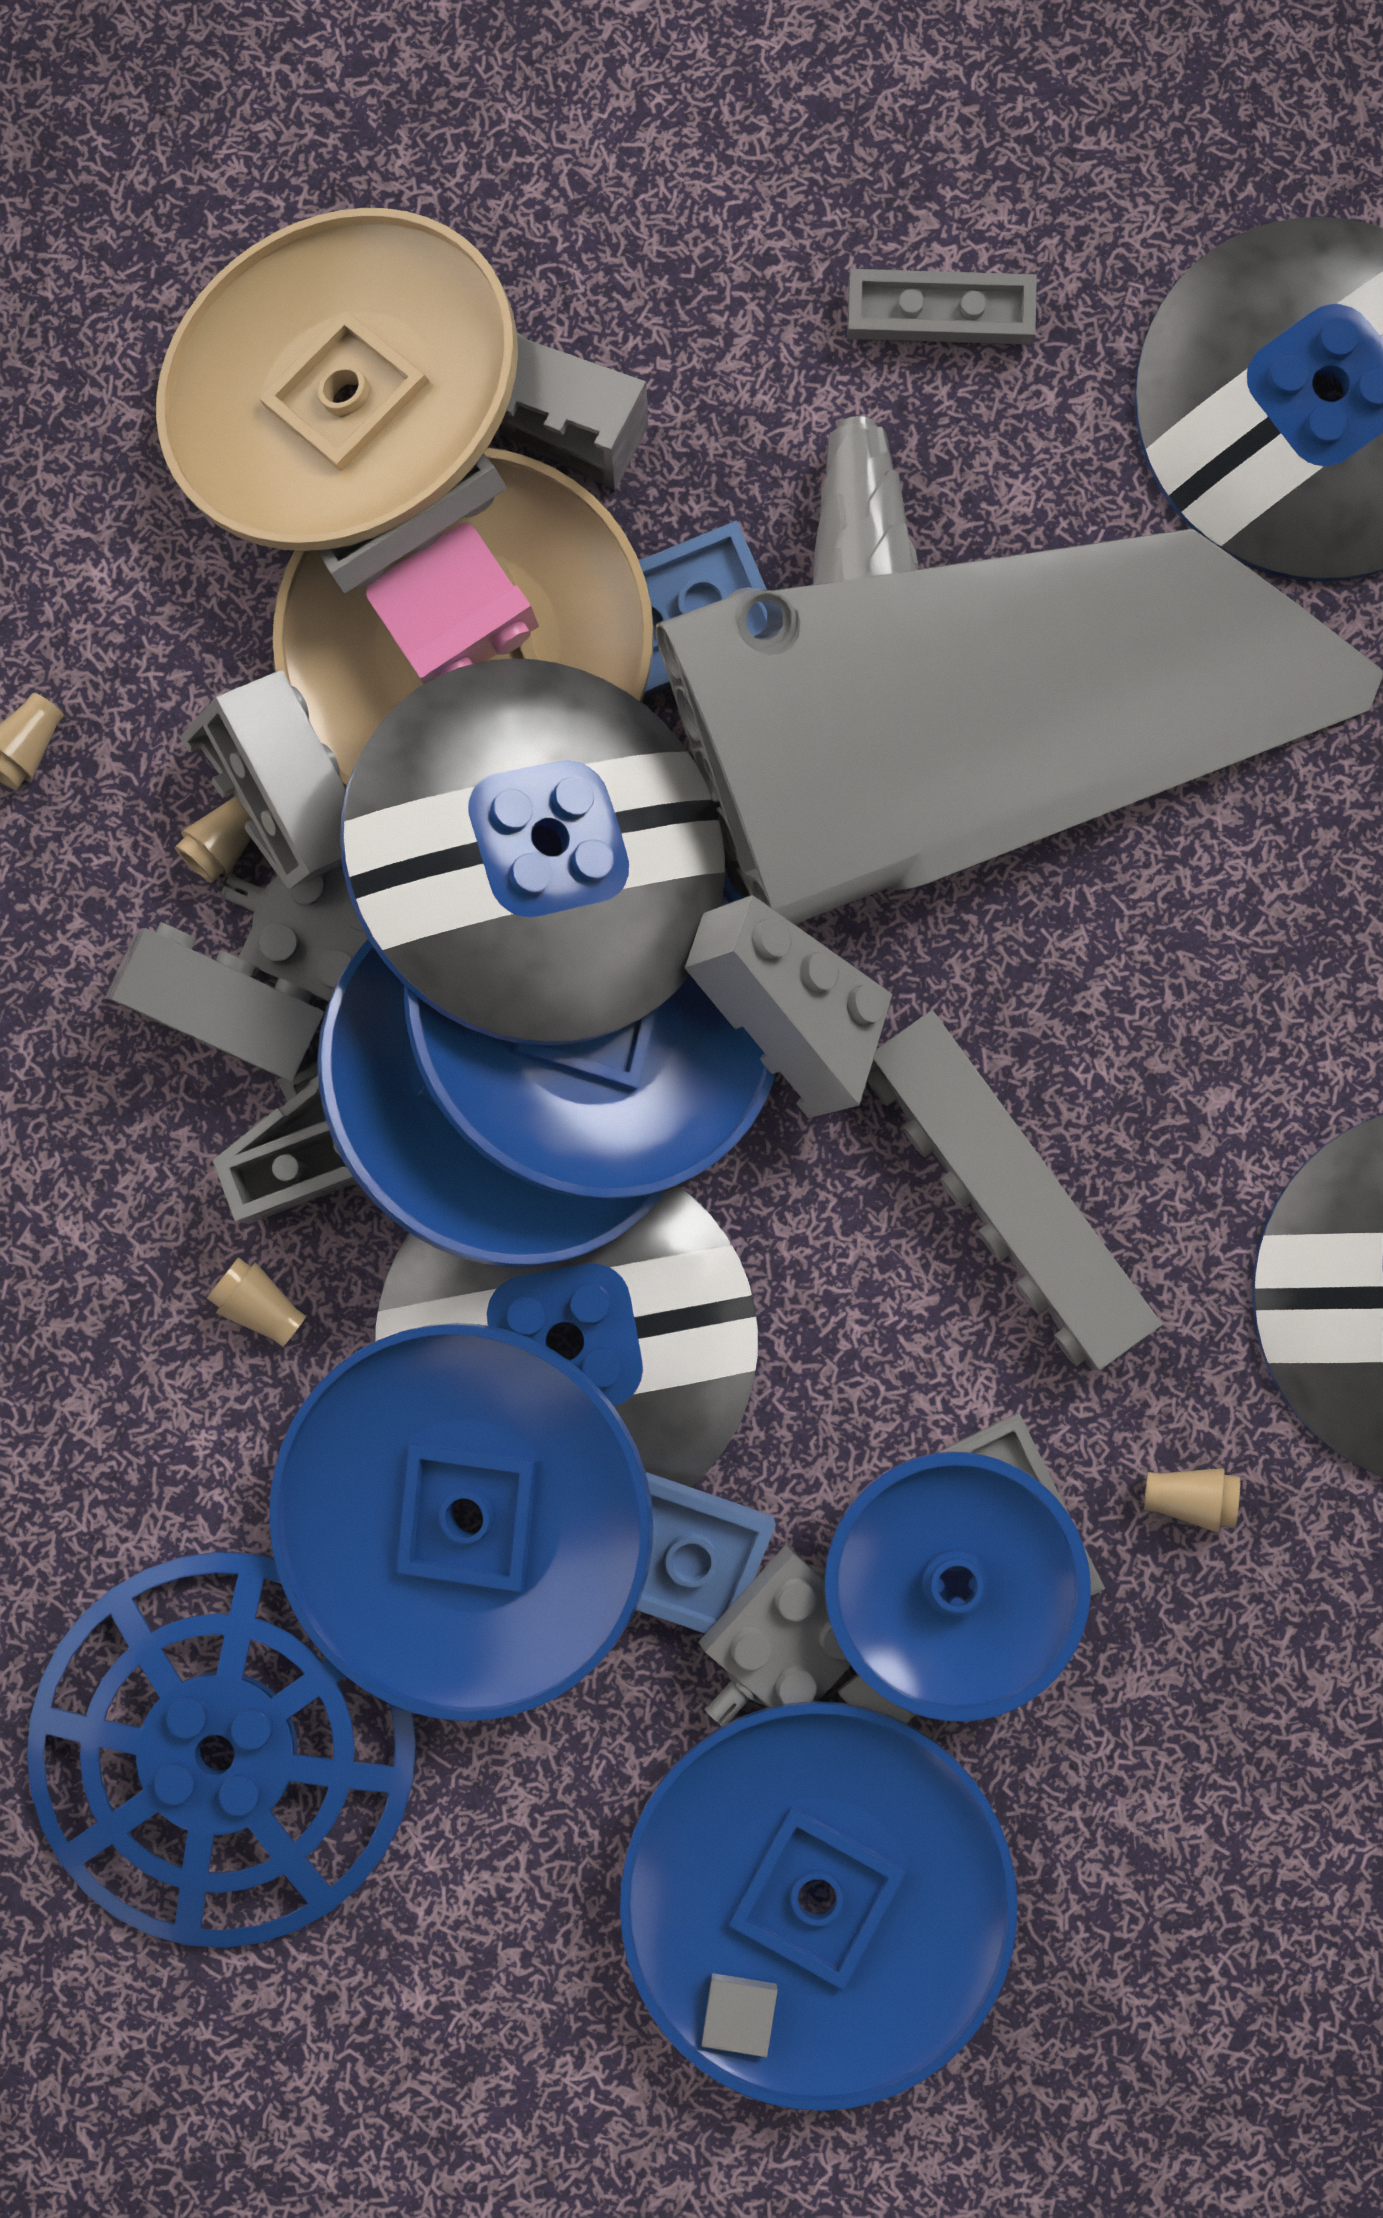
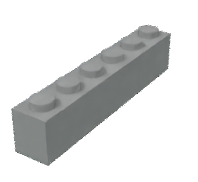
(1012, 1193)

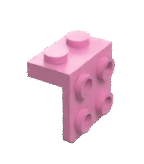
(451, 605)

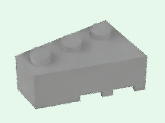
(576, 412)
(278, 773)
(216, 1000)
(795, 1000)
(282, 1161)

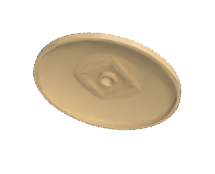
(293, 321)
(546, 539)

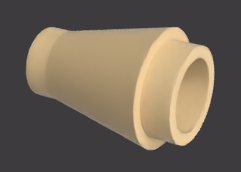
(25, 739)
(216, 840)
(255, 1302)
(1196, 1497)

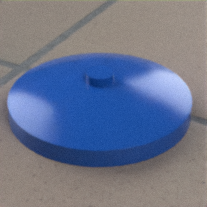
(957, 1586)

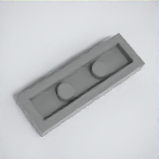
(941, 306)
(368, 560)

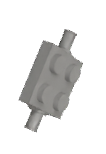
(301, 931)
(775, 1640)

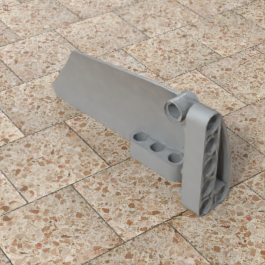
(986, 705)

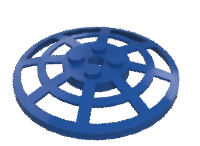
(181, 1783)

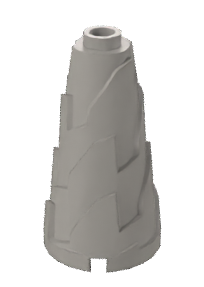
(861, 508)

